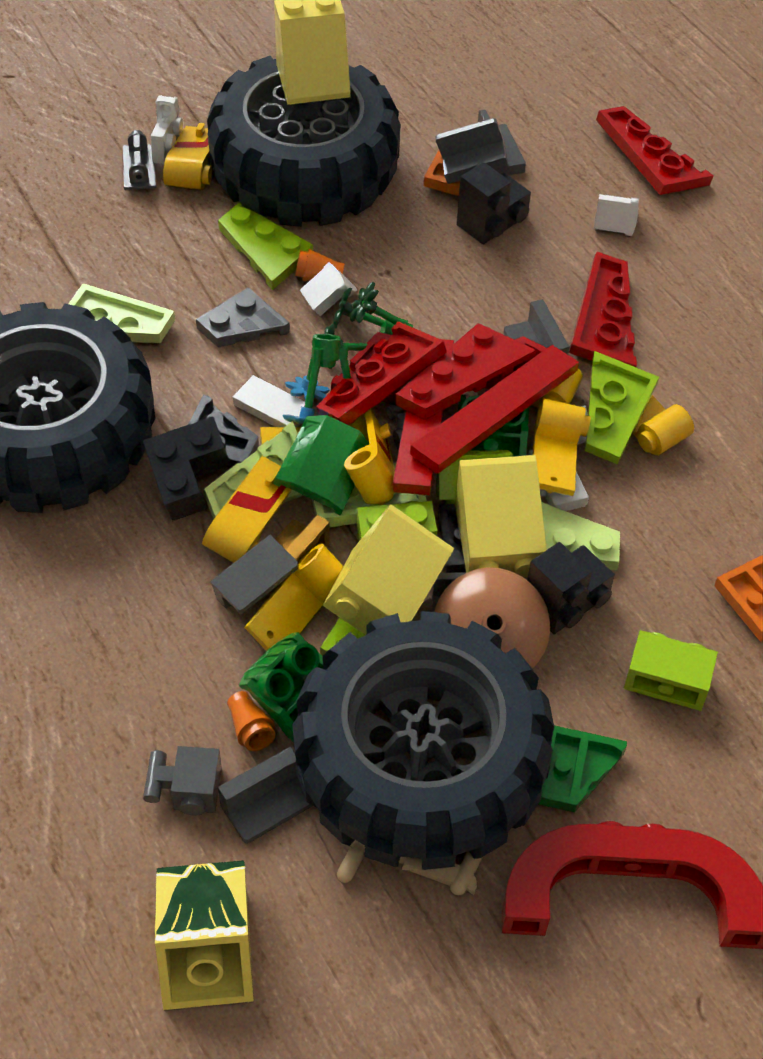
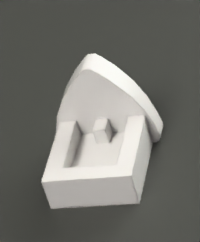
(616, 214)
(326, 289)

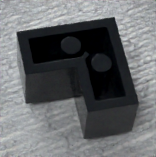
(490, 203)
(181, 458)
(570, 583)

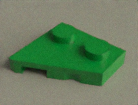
(578, 766)

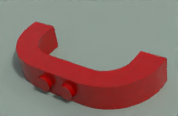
(637, 852)

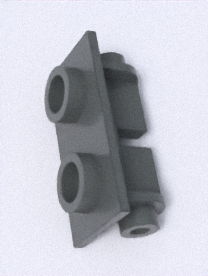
(137, 163)

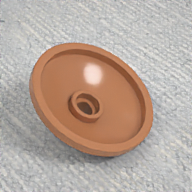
(510, 599)

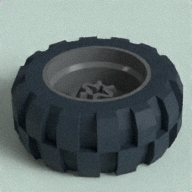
(304, 156)
(79, 438)
(406, 803)

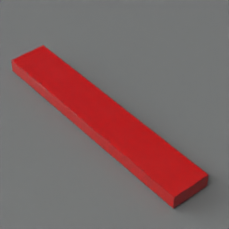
(493, 409)
(410, 474)

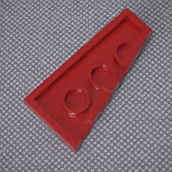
(651, 153)
(605, 313)
(389, 368)
(464, 368)

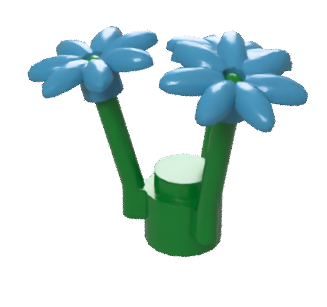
(325, 353)

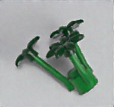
(362, 310)

